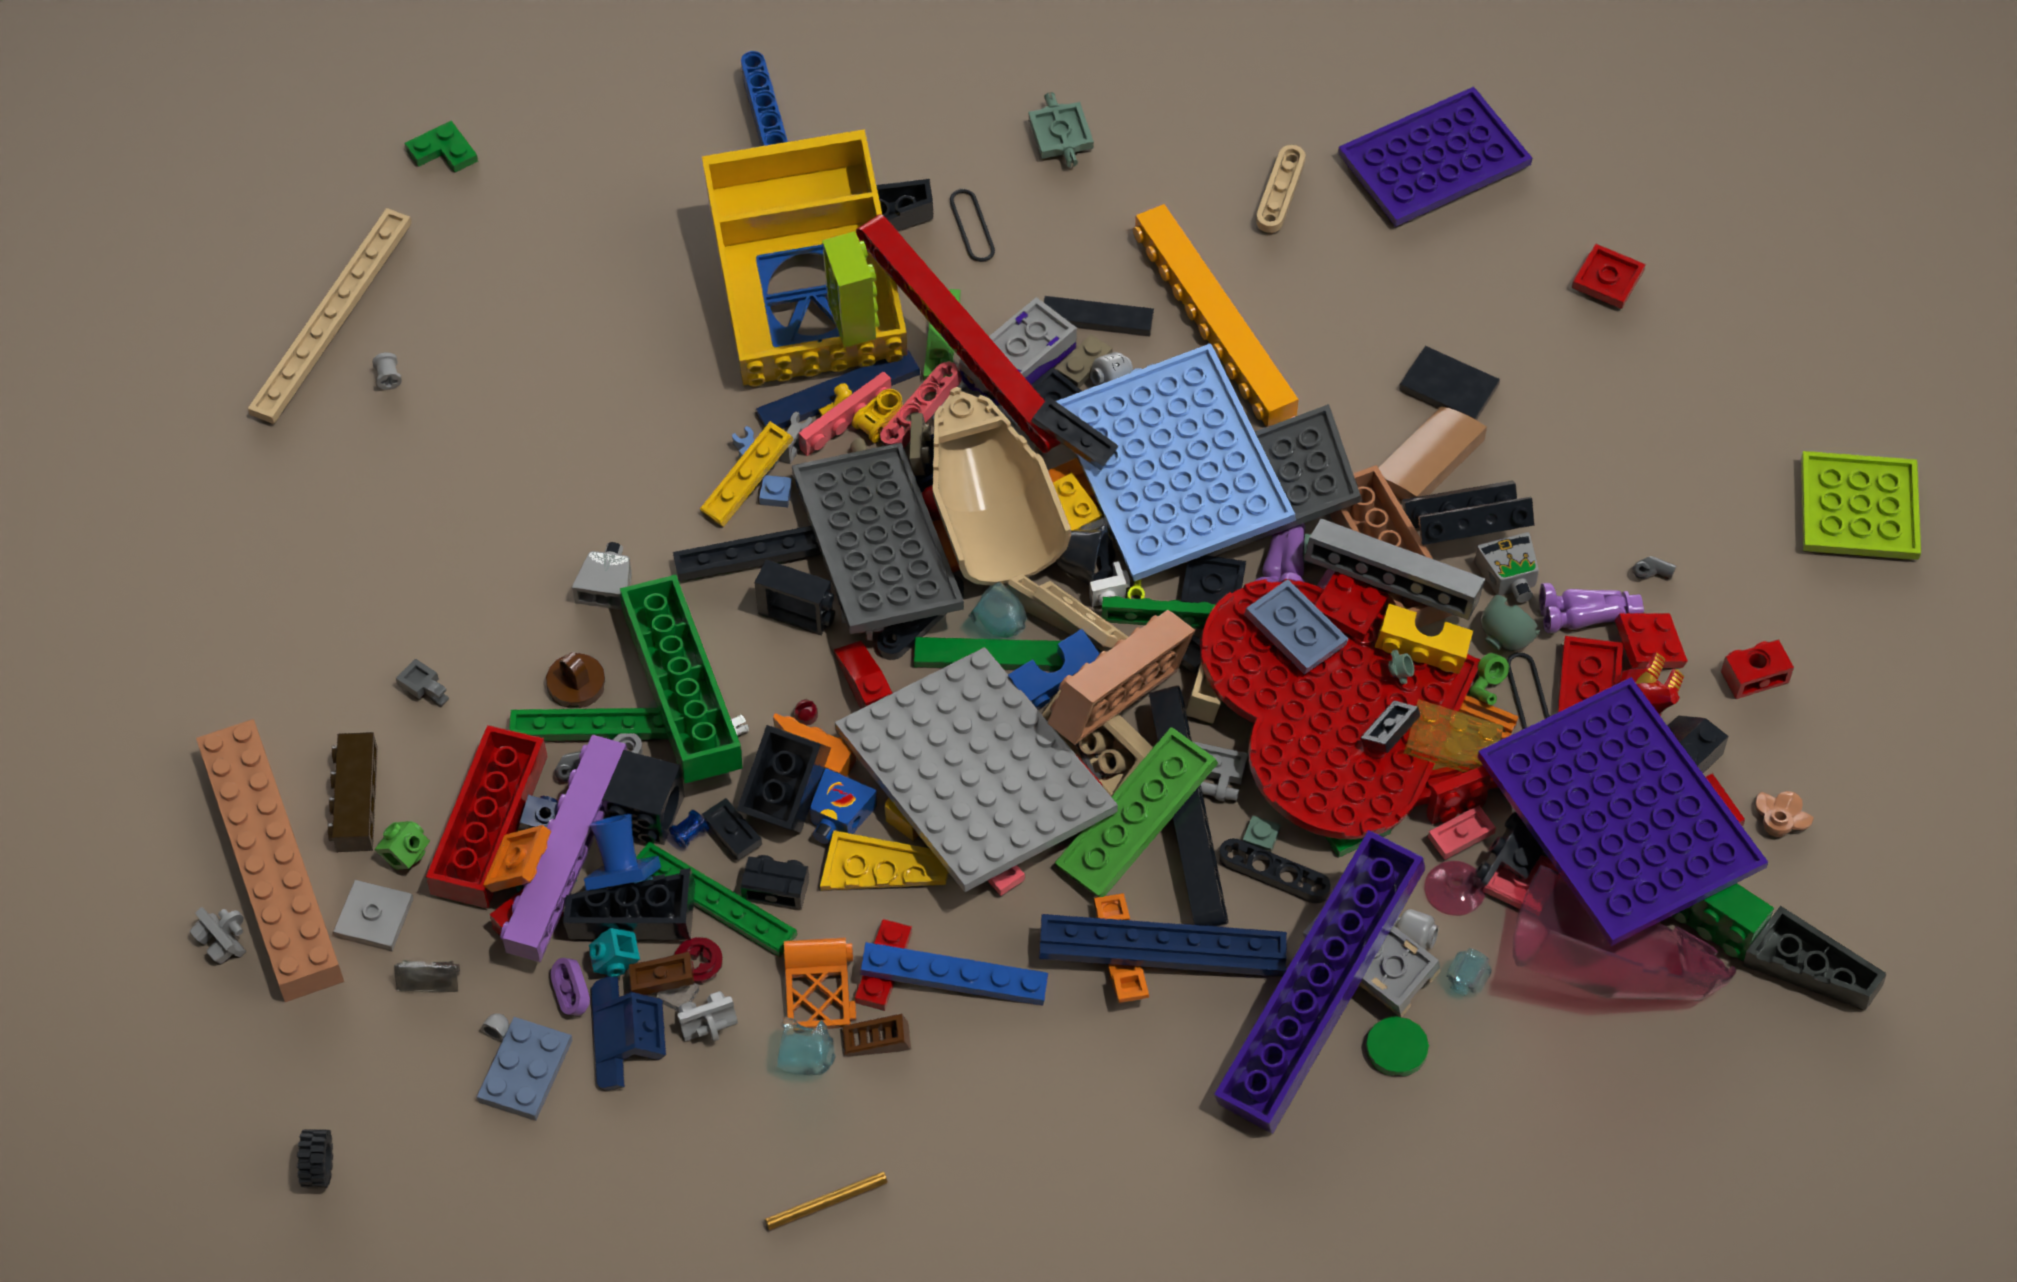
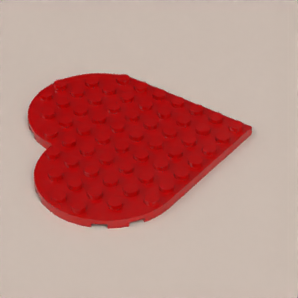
(1311, 725)

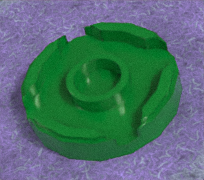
(1397, 1046)

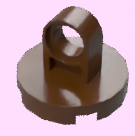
(575, 680)

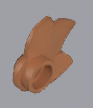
(1782, 813)

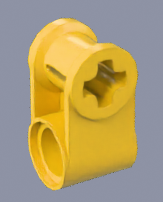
(877, 414)

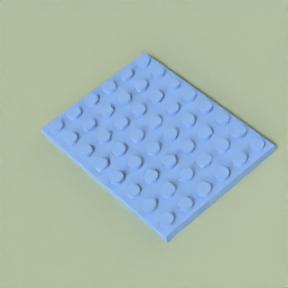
(1184, 463)

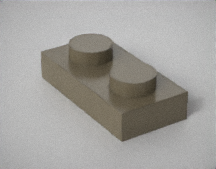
(1079, 363)
(918, 451)

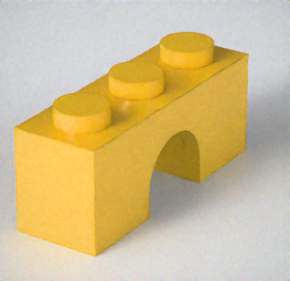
(1443, 651)

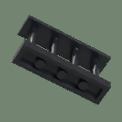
(1469, 512)

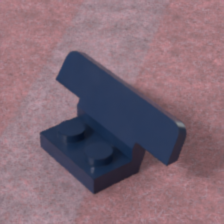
(624, 1028)

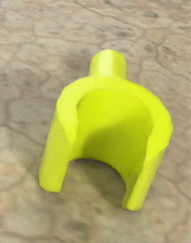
(1136, 590)

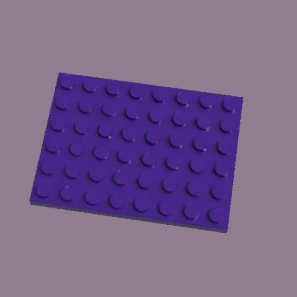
(1622, 811)

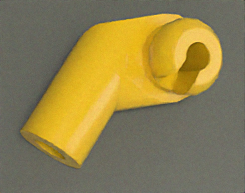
(842, 392)

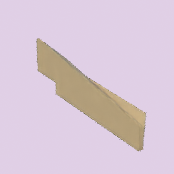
(1064, 611)

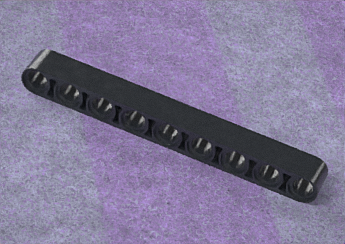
(1192, 823)

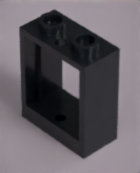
(794, 597)

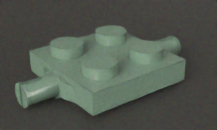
(1060, 129)

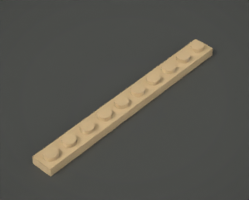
(329, 316)

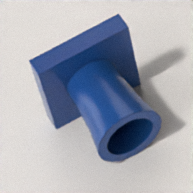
(618, 855)

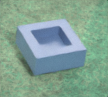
(775, 491)

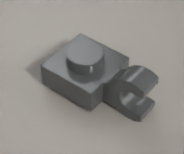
(421, 679)

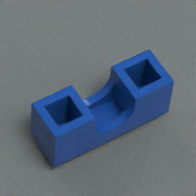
(1041, 685)

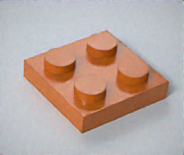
(517, 858)

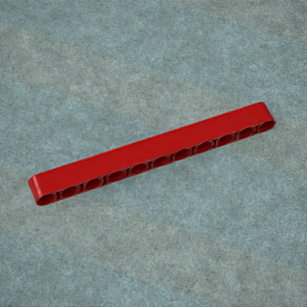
(956, 326)

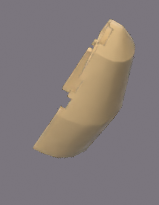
(993, 493)

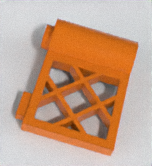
(822, 959)

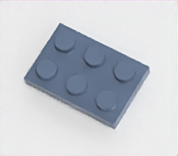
(1296, 626)
(524, 1068)

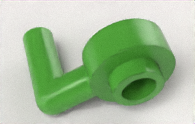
(1493, 675)

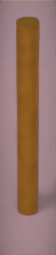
(826, 1201)

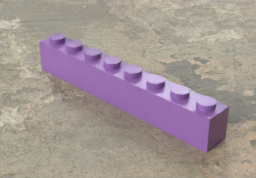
(571, 837)

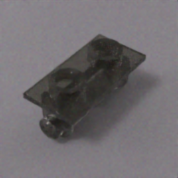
(423, 977)

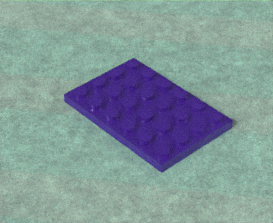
(1434, 156)

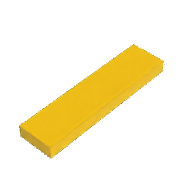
(746, 474)

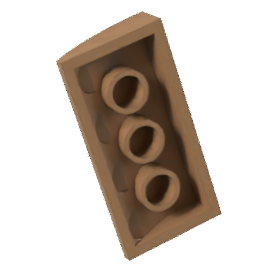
(1432, 453)

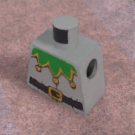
(1509, 565)

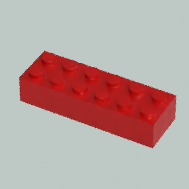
(485, 811)

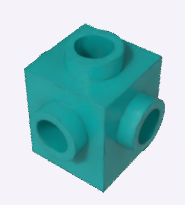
(614, 952)

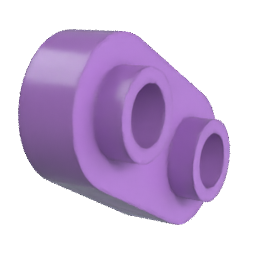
(570, 986)

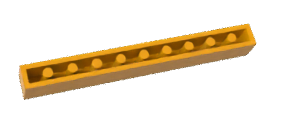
(1215, 316)

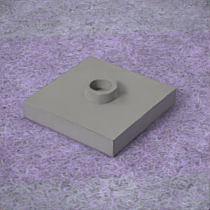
(373, 915)

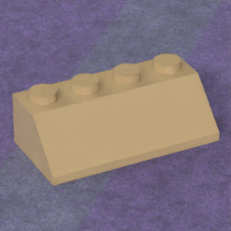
(1125, 747)

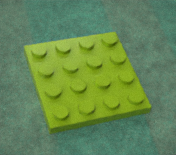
(1860, 505)

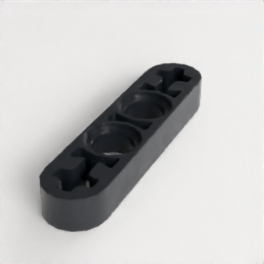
(1277, 866)

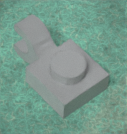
(795, 427)

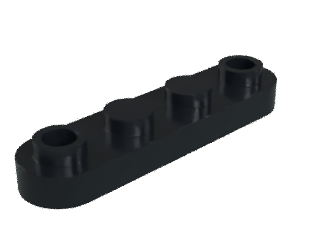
(906, 632)

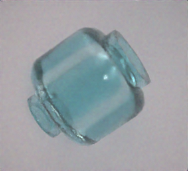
(1469, 972)

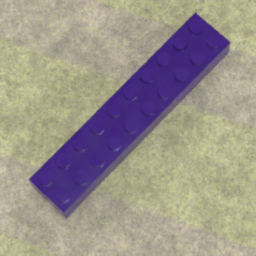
(1320, 981)

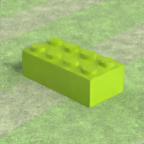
(850, 288)

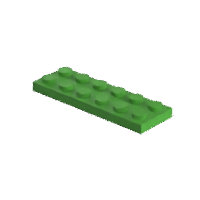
(1145, 806)

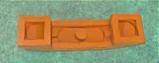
(1127, 980)

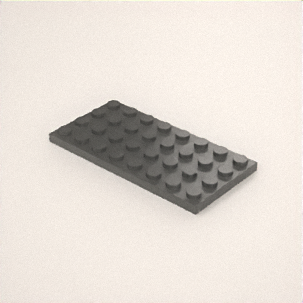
(877, 538)

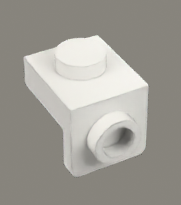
(1109, 586)

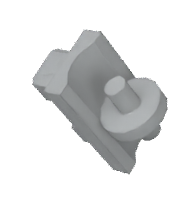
(210, 925)
(707, 1018)

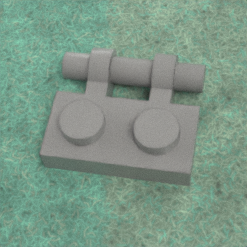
(1230, 768)

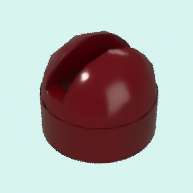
(808, 712)

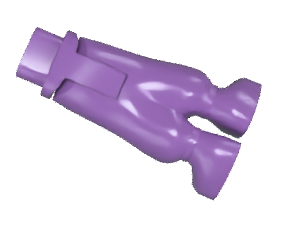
(1285, 556)
(1584, 607)

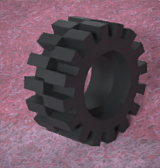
(315, 1158)

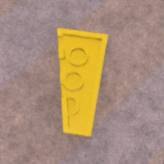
(878, 863)

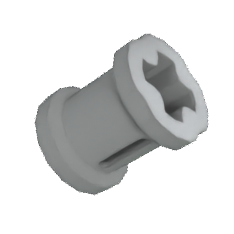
(386, 365)

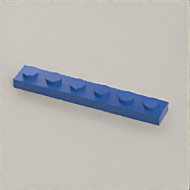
(954, 973)

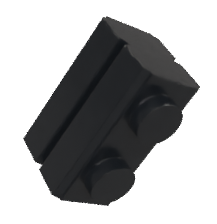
(775, 881)

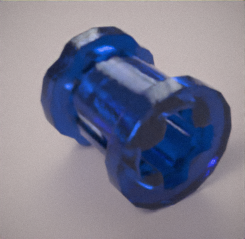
(688, 829)

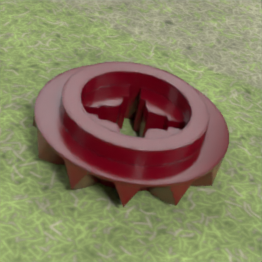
(711, 956)

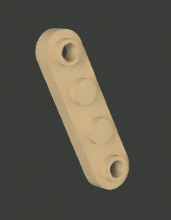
(1280, 188)

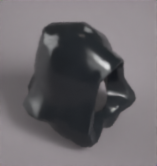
(1082, 553)

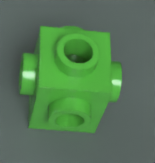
(402, 844)

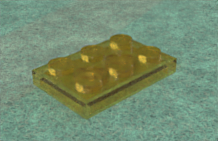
(1450, 737)

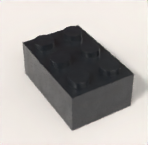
(783, 778)

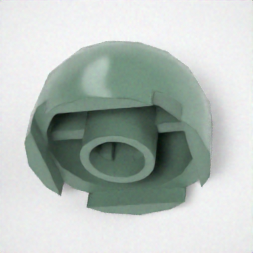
(1507, 625)

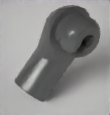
(1651, 566)
(566, 765)

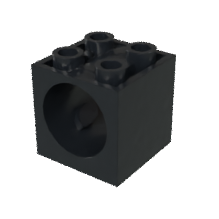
(648, 791)

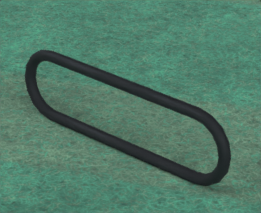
(962, 229)
(1517, 699)

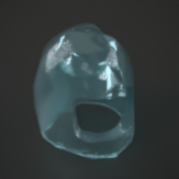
(999, 612)
(805, 1049)

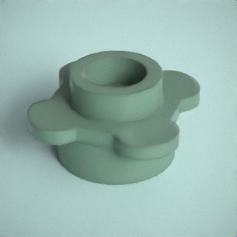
(1401, 666)

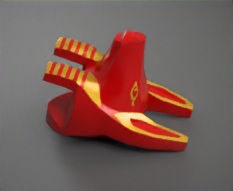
(1659, 695)

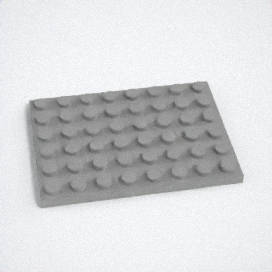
(975, 768)

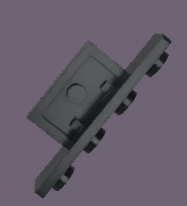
(1514, 850)

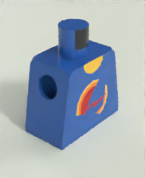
(840, 805)

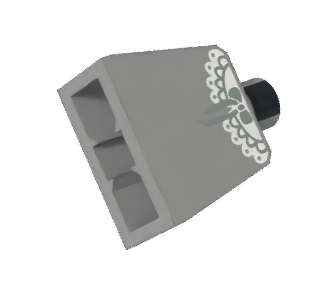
(602, 578)

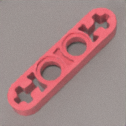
(917, 404)

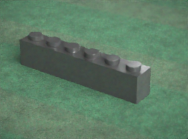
(1394, 569)

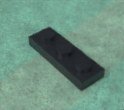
(1074, 433)

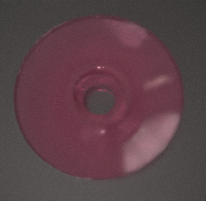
(1451, 898)

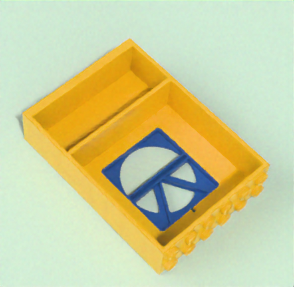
(782, 205)

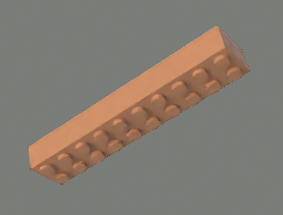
(269, 861)

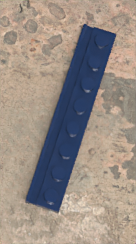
(1163, 945)

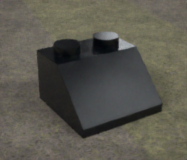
(1700, 739)

